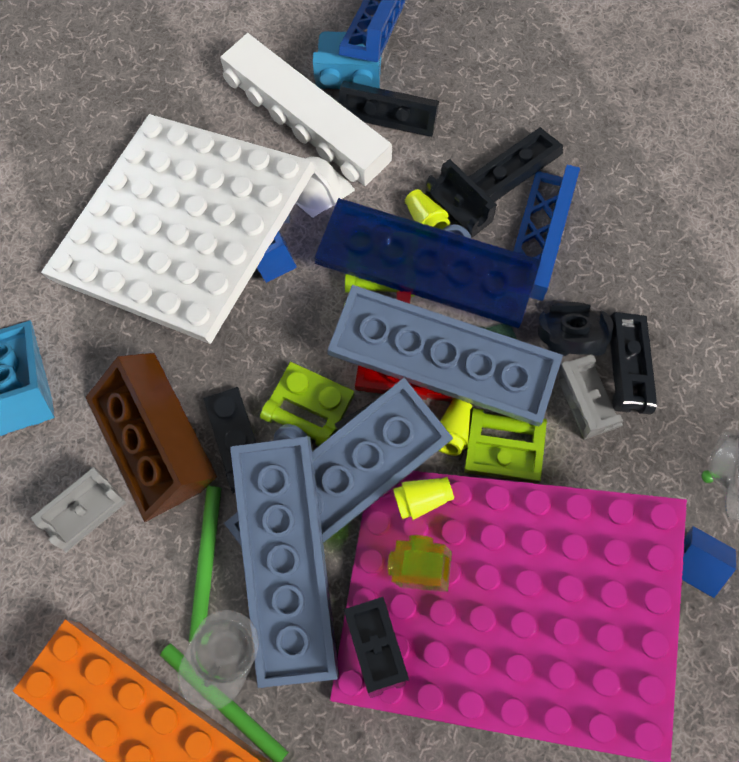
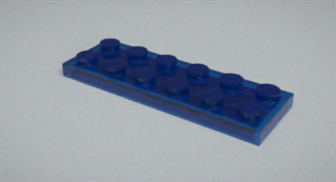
(428, 262)

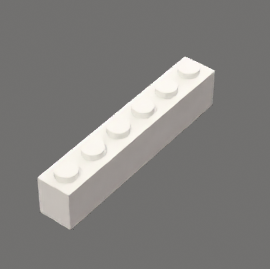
(306, 109)

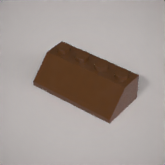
(149, 434)

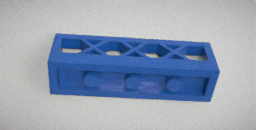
(378, 29)
(554, 229)

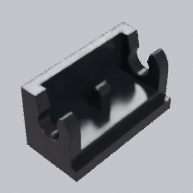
(461, 199)
(376, 646)

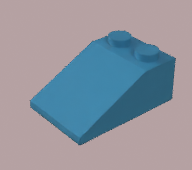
(23, 381)

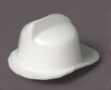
(323, 188)

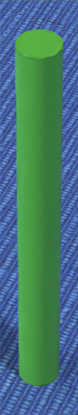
(205, 558)
(236, 715)

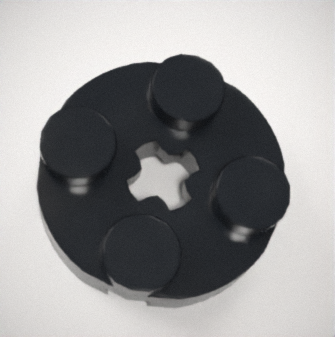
(575, 329)

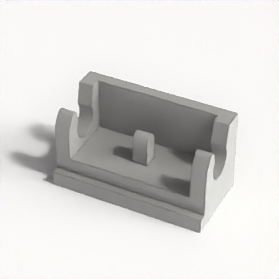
(587, 397)
(79, 510)

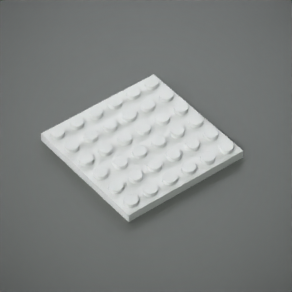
(180, 225)

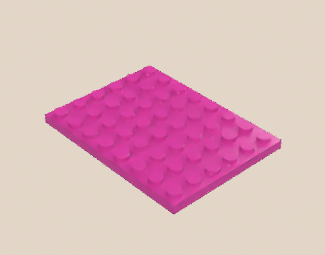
(549, 617)

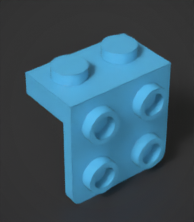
(332, 69)

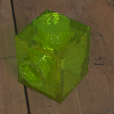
(420, 564)

